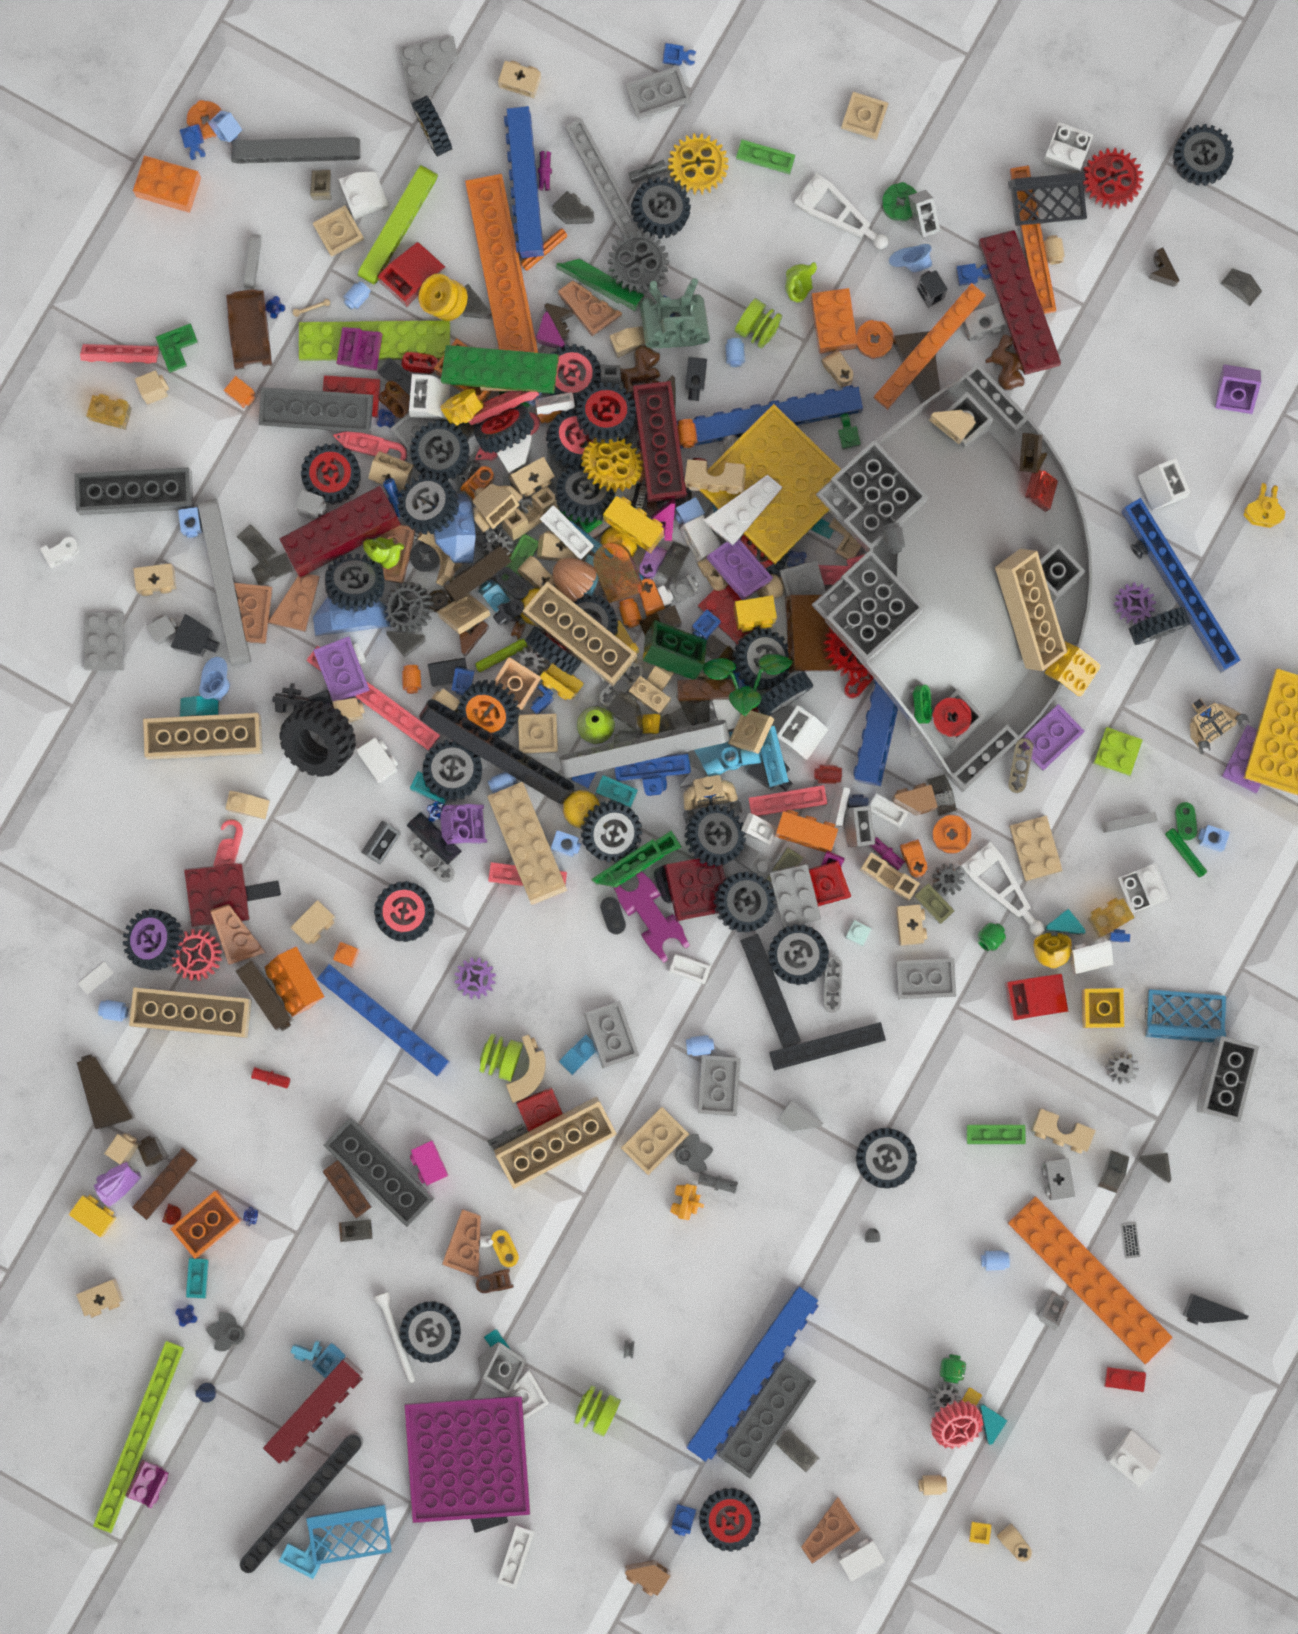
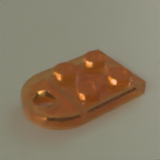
(617, 573)

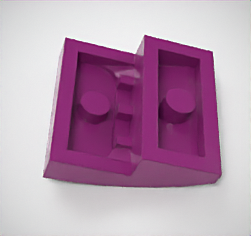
(359, 348)

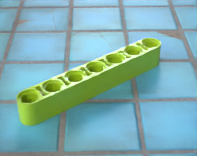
(397, 224)

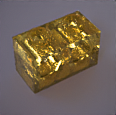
(107, 415)
(1113, 921)

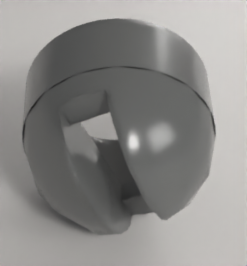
(872, 1235)

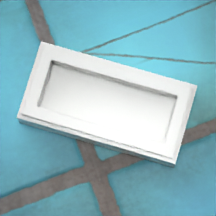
(839, 806)
(888, 810)
(689, 968)

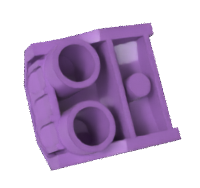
(463, 824)
(116, 1183)

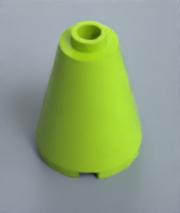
(595, 732)

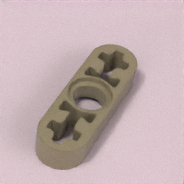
(1018, 750)

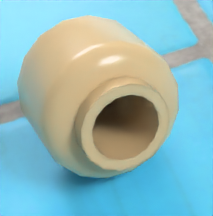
(774, 588)

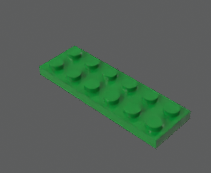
(500, 369)

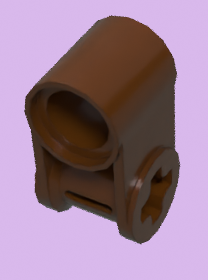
(396, 400)
(496, 1281)

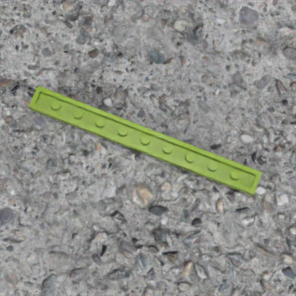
(138, 1436)

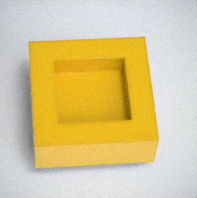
(650, 723)
(980, 1532)

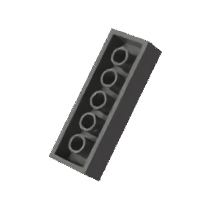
(133, 491)
(379, 1171)

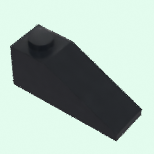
(1206, 1311)

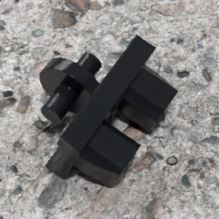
(509, 612)
(281, 700)

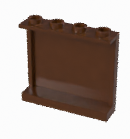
(806, 636)

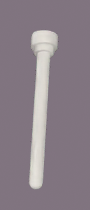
(383, 1302)

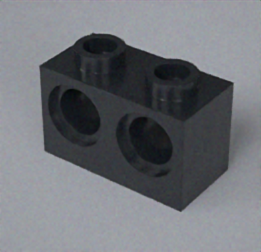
(931, 288)

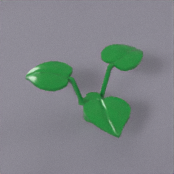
(745, 698)

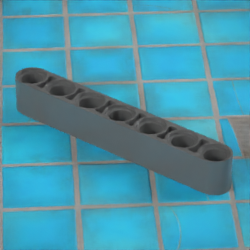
(295, 150)

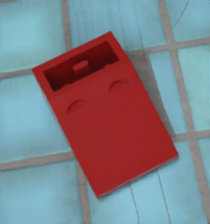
(408, 272)
(1036, 997)

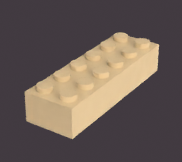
(1031, 609)
(580, 633)
(202, 736)
(527, 843)
(190, 1012)
(555, 1142)

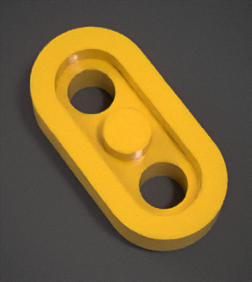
(505, 1248)

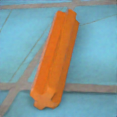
(548, 245)

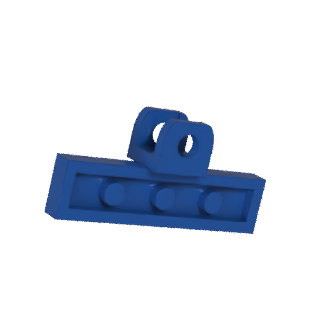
(655, 772)

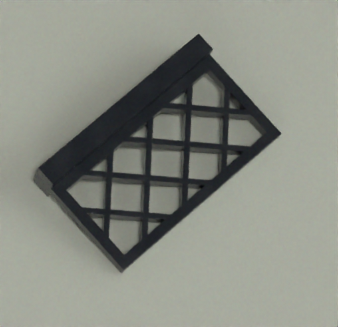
(1043, 183)

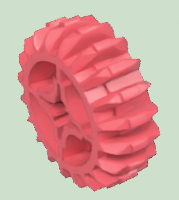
(200, 946)
(956, 1424)

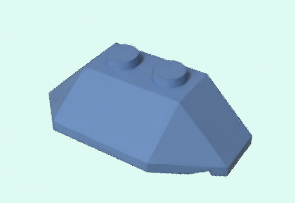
(460, 535)
(334, 620)

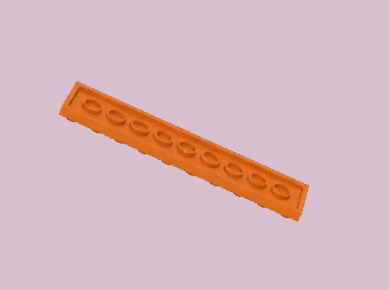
(501, 264)
(1090, 1280)

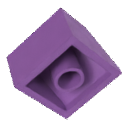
(1238, 389)

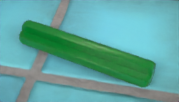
(1186, 852)

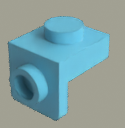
(493, 594)
(303, 1353)

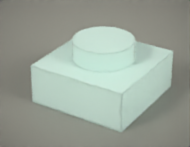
(858, 933)

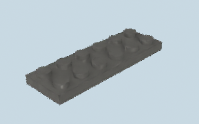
(315, 410)
(767, 1418)

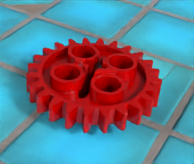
(1121, 193)
(851, 668)

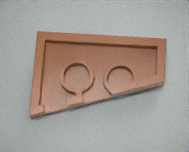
(587, 308)
(404, 535)
(297, 604)
(255, 610)
(234, 935)
(464, 1244)
(831, 1531)

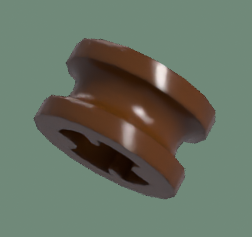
(518, 629)

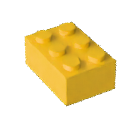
(634, 523)

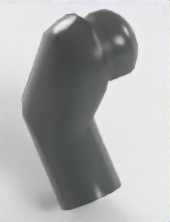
(469, 470)

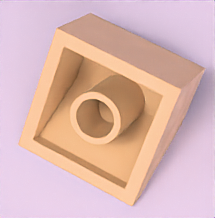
(519, 680)

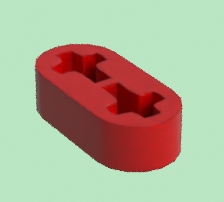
(419, 362)
(862, 686)

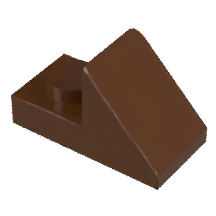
(469, 641)

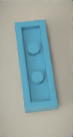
(773, 759)

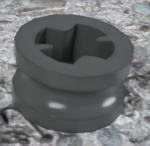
(628, 1349)

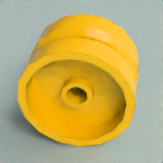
(443, 297)

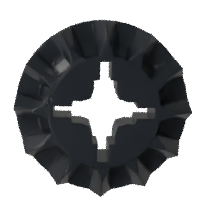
(415, 557)

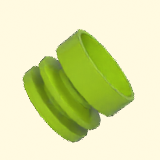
(758, 323)
(500, 1057)
(597, 1410)

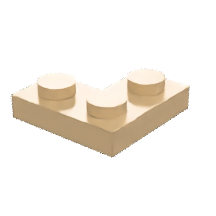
(849, 546)

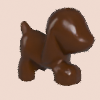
(643, 373)
(1010, 375)

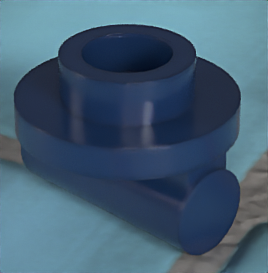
(206, 1392)

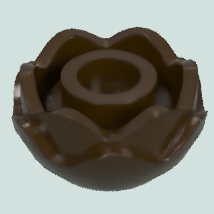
(439, 595)

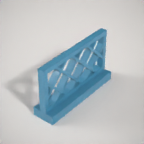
(1183, 1032)
(342, 1518)

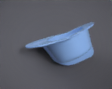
(913, 258)
(214, 679)

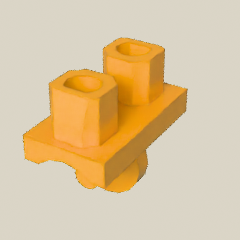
(689, 1202)

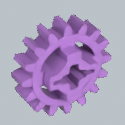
(1129, 598)
(467, 983)

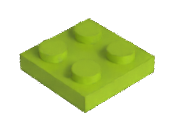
(1118, 751)

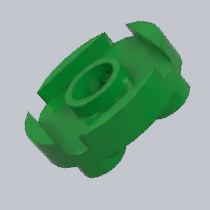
(890, 198)

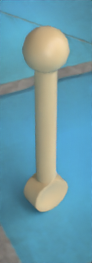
(296, 312)

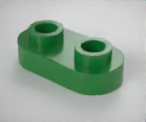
(922, 704)
(1184, 821)

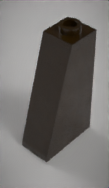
(927, 381)
(477, 573)
(264, 995)
(102, 1094)

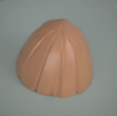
(573, 577)

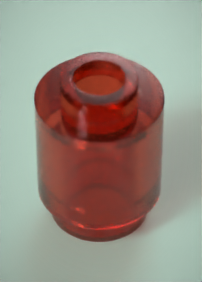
(828, 774)

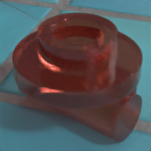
(172, 1214)

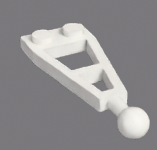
(813, 194)
(980, 863)

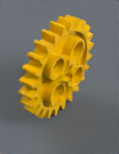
(695, 148)
(610, 459)

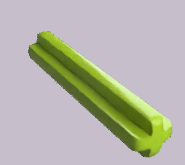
(501, 655)

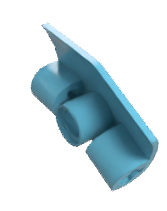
(716, 757)

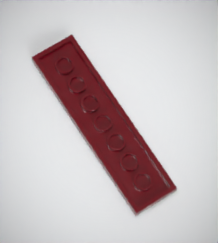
(1019, 302)

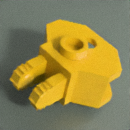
(461, 407)
(1265, 507)

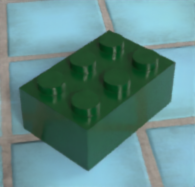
(674, 650)

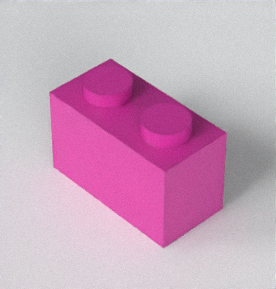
(429, 1163)

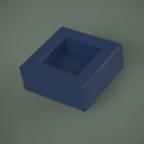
(857, 801)

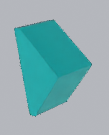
(198, 706)
(1066, 923)
(992, 1423)

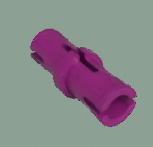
(544, 170)
(887, 854)

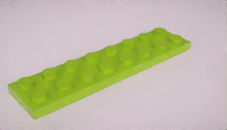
(321, 339)

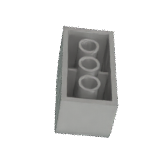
(1227, 1078)

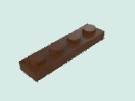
(164, 1183)

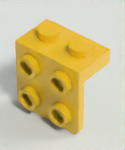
(1074, 669)

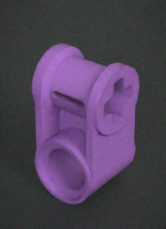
(652, 561)

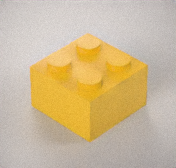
(755, 613)
(1103, 1008)

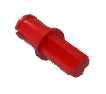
(270, 1078)

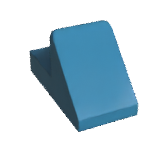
(578, 1055)
(328, 1360)

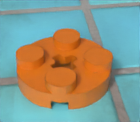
(200, 110)
(874, 328)
(943, 841)

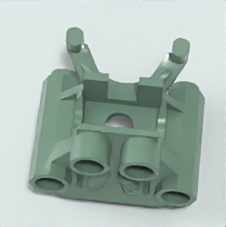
(671, 332)

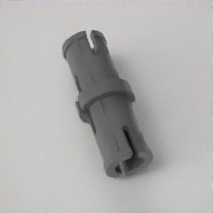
(647, 171)
(506, 1137)
(717, 1183)

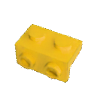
(566, 685)

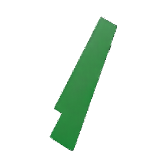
(601, 282)
(638, 861)

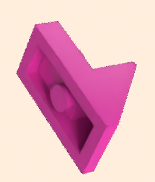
(666, 514)

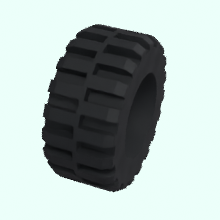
(307, 753)

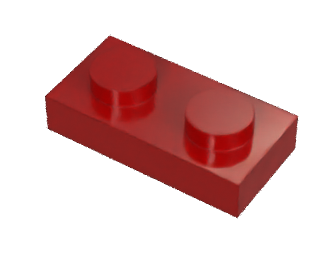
(1125, 1379)

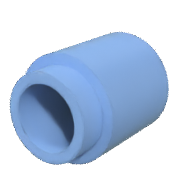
(356, 295)
(735, 352)
(501, 782)
(113, 1010)
(699, 1045)
(995, 1260)

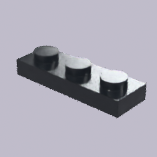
(433, 838)

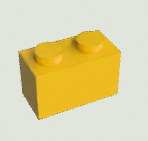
(93, 1215)

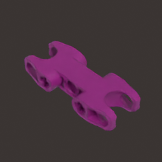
(658, 927)

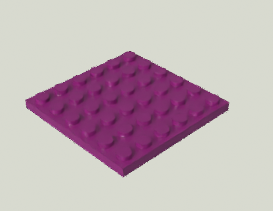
(467, 1459)

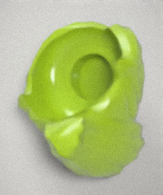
(799, 281)
(383, 551)

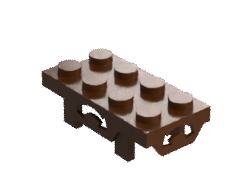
(248, 328)

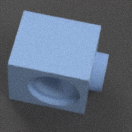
(225, 126)
(689, 511)
(184, 516)
(1222, 837)
(559, 838)

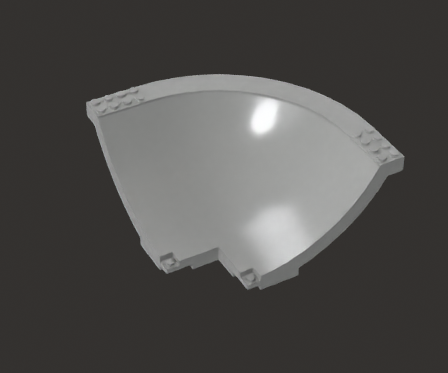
(938, 604)

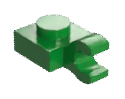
(848, 435)

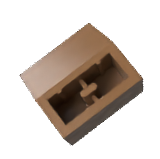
(916, 801)
(648, 1574)

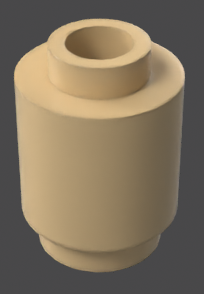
(1054, 250)
(932, 1485)

